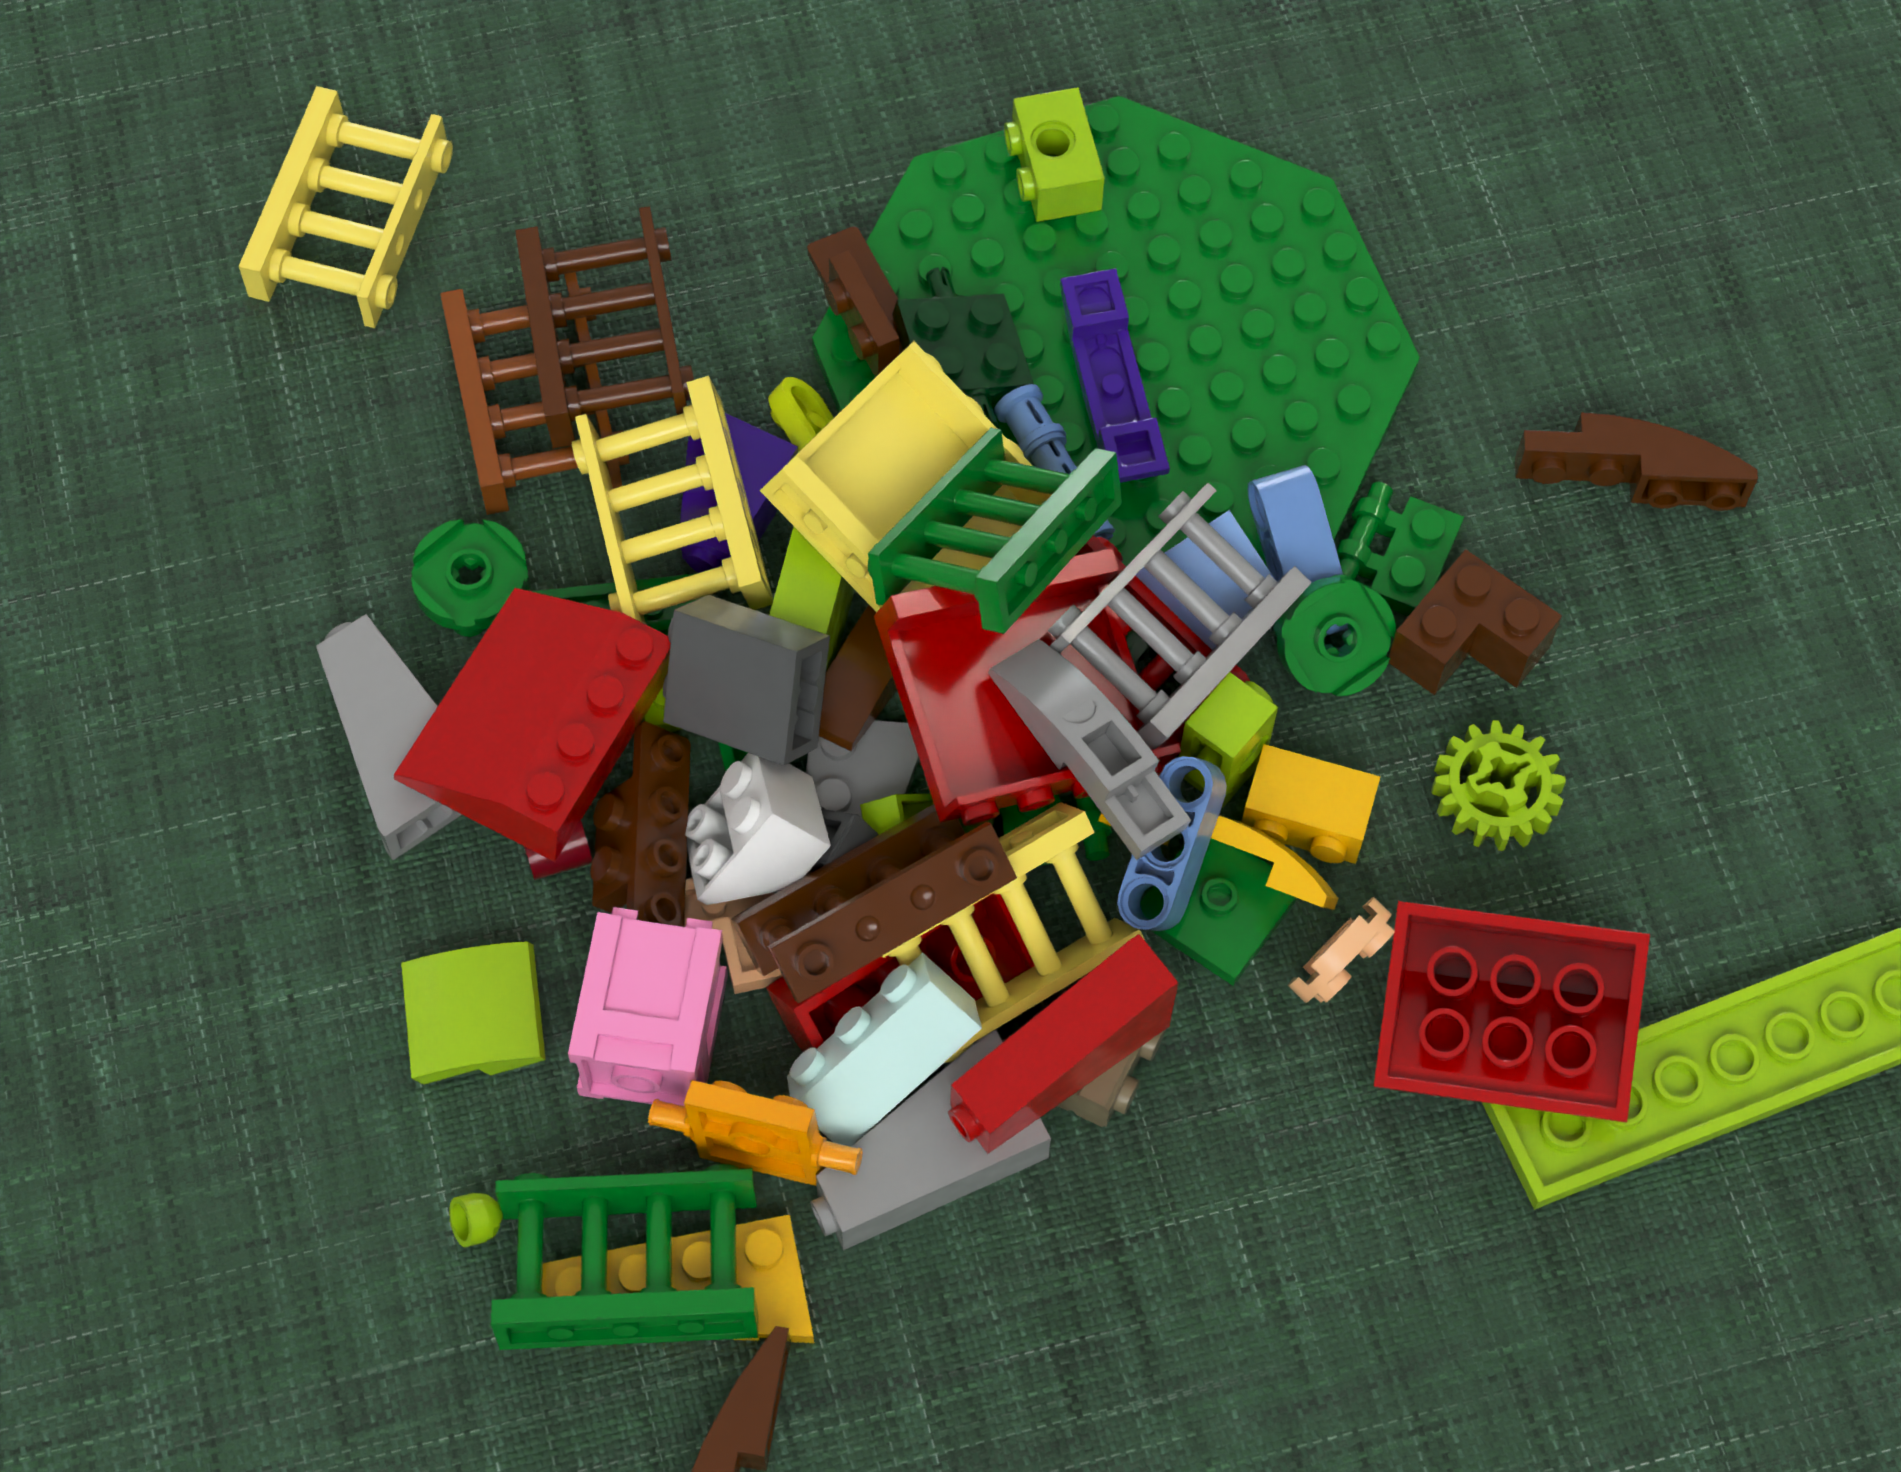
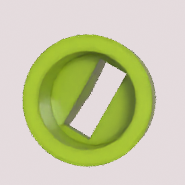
(474, 1218)

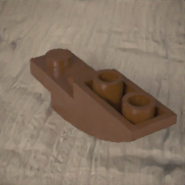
(1657, 461)

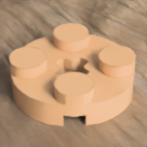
(1351, 939)

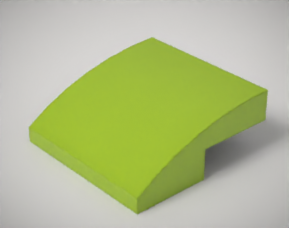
(472, 1011)

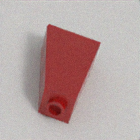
(1065, 1046)

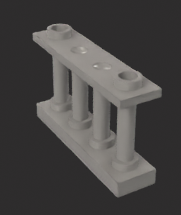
(1230, 633)

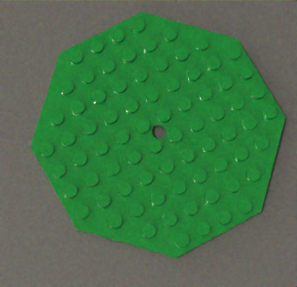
(1241, 292)

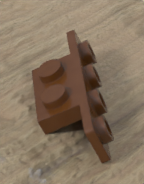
(859, 294)
(643, 832)

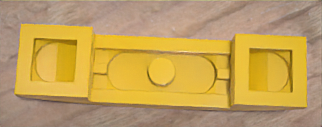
(1289, 873)

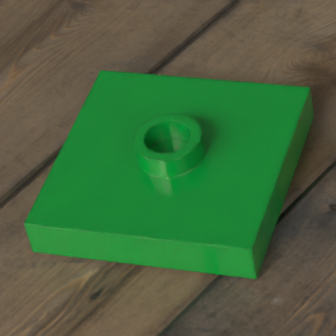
(1227, 912)

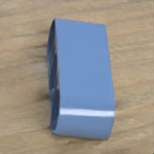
(1294, 526)
(1175, 877)

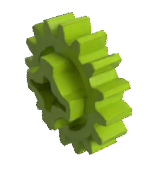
(1490, 807)

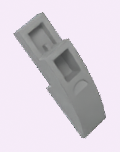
(1095, 742)

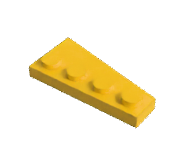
(763, 1261)

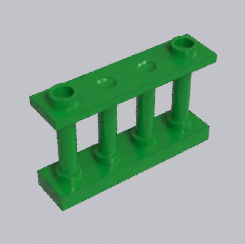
(1019, 563)
(658, 1310)

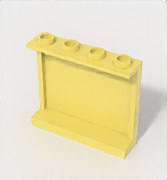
(881, 461)

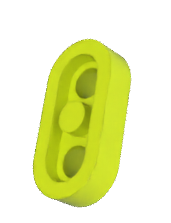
(798, 411)

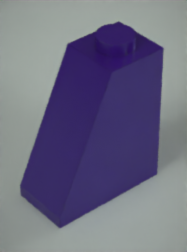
(759, 460)

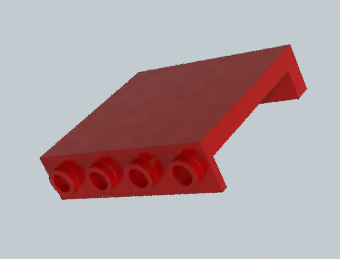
(961, 723)

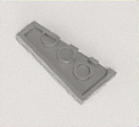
(875, 768)

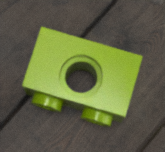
(1060, 127)
(1229, 732)

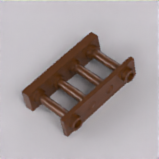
(551, 311)
(872, 900)

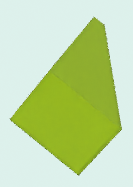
(893, 809)

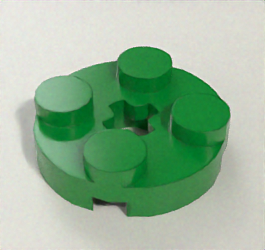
(437, 579)
(1367, 640)

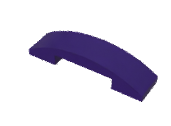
(1110, 374)

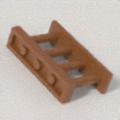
(491, 422)

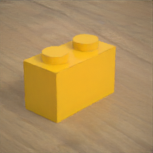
(1311, 804)

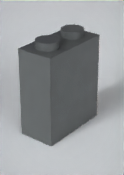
(745, 679)

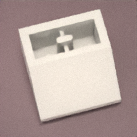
(755, 832)

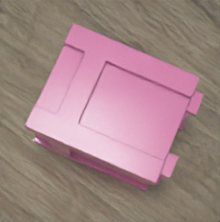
(647, 1008)

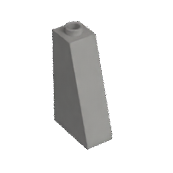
(382, 718)
(919, 1161)

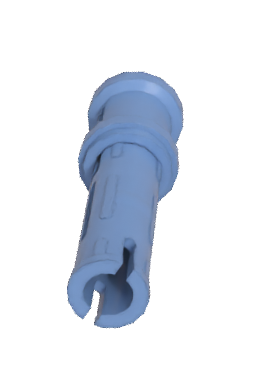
(1038, 435)

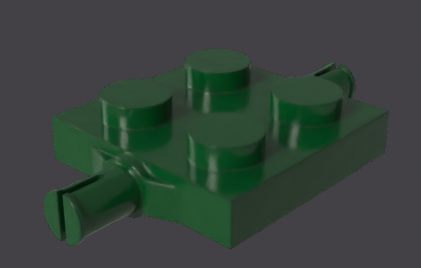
(968, 338)

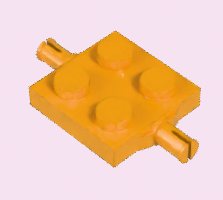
(755, 1132)

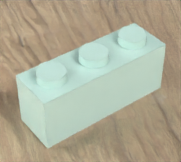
(884, 1050)

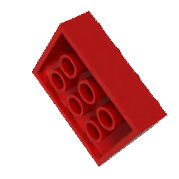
(538, 717)
(1512, 1011)

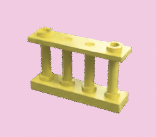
(308, 171)
(726, 521)
(1047, 839)

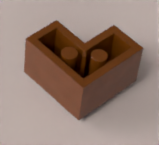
(1476, 615)

